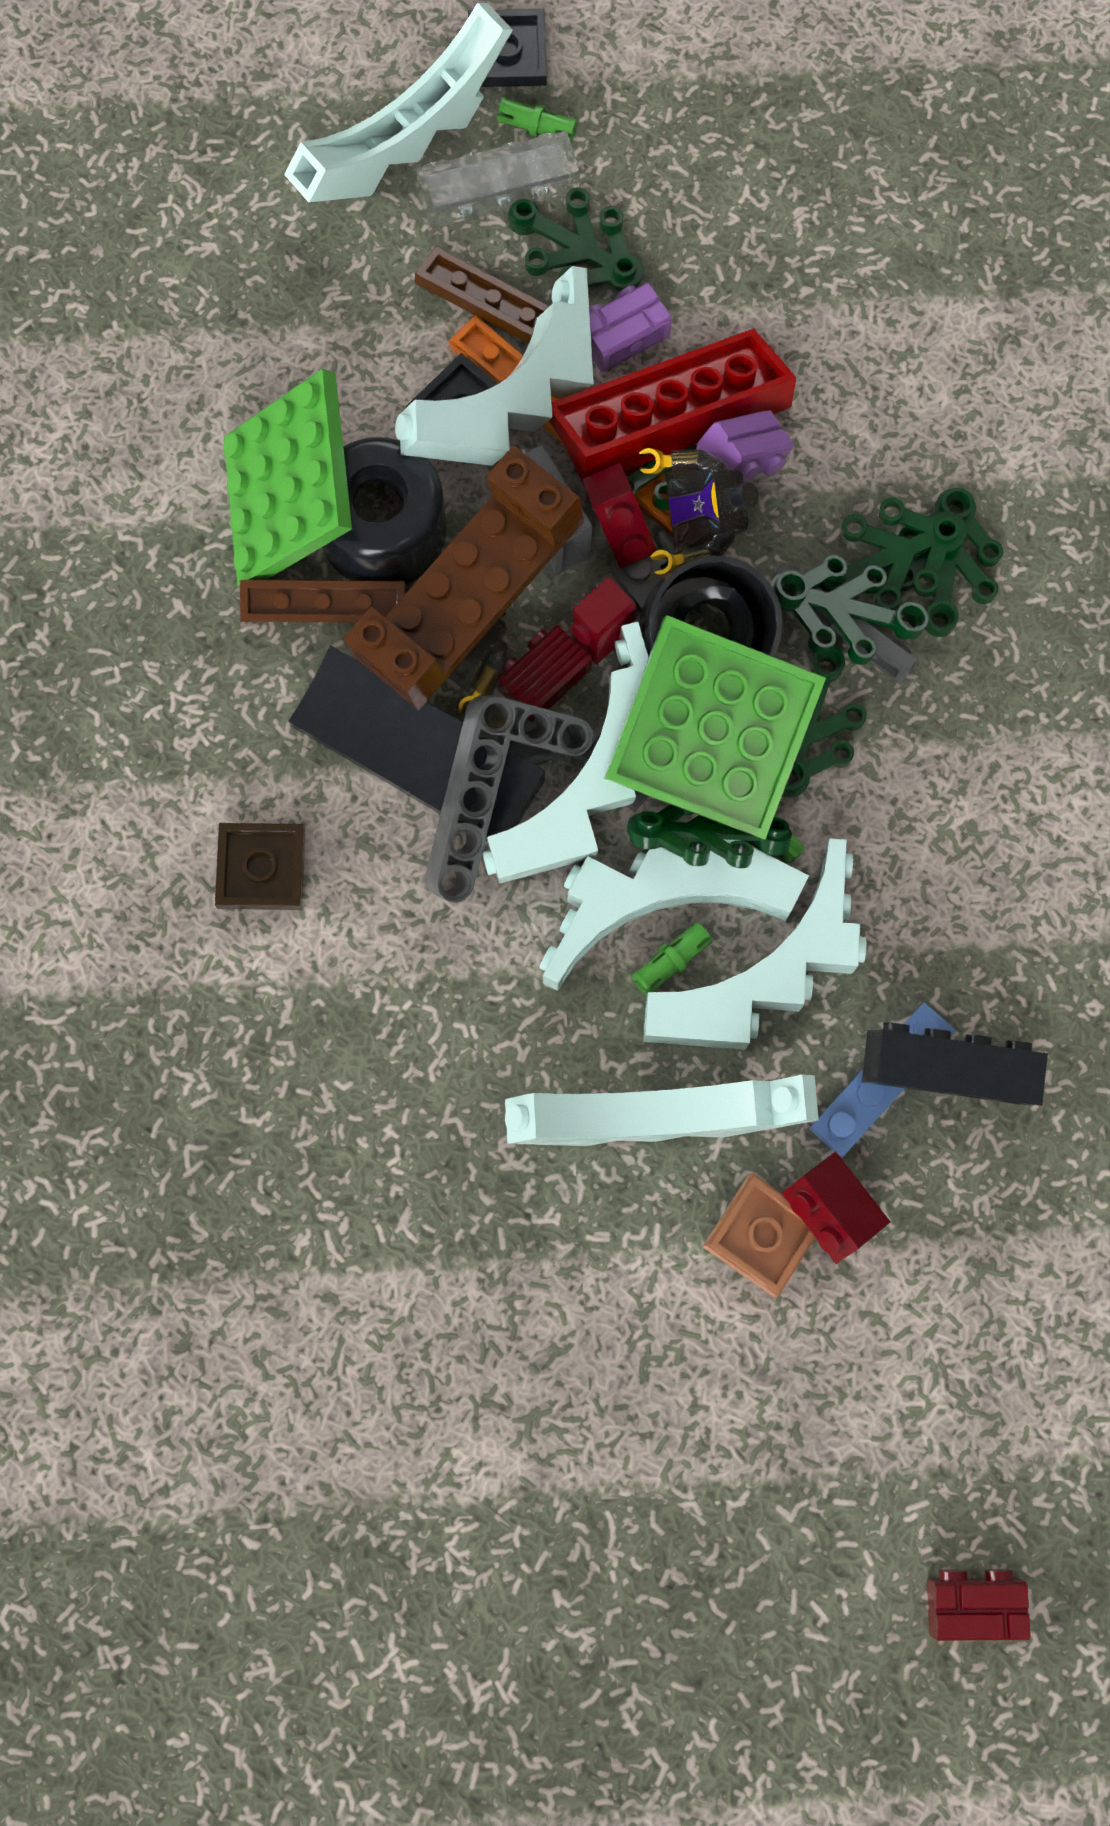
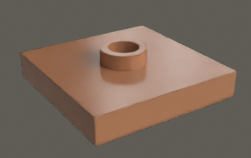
(760, 1236)

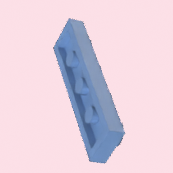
(862, 1102)

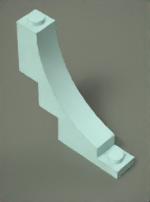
(553, 365)
(563, 829)
(660, 1114)

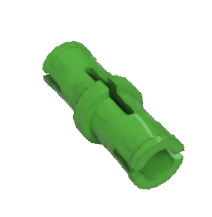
(535, 119)
(672, 958)

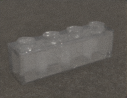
(496, 178)

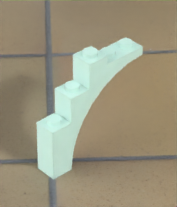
(442, 99)
(662, 881)
(723, 1012)

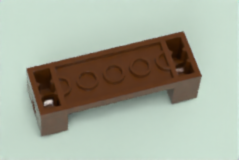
(469, 581)

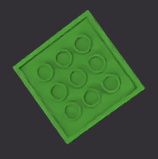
(287, 479)
(714, 727)

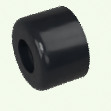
(409, 541)
(724, 583)

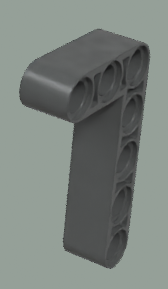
(486, 782)

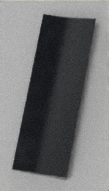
(402, 746)

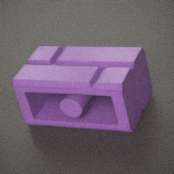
(627, 326)
(749, 444)

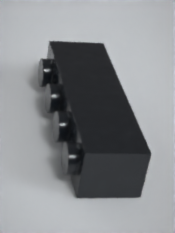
(954, 1066)

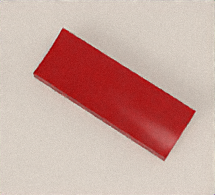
(671, 403)

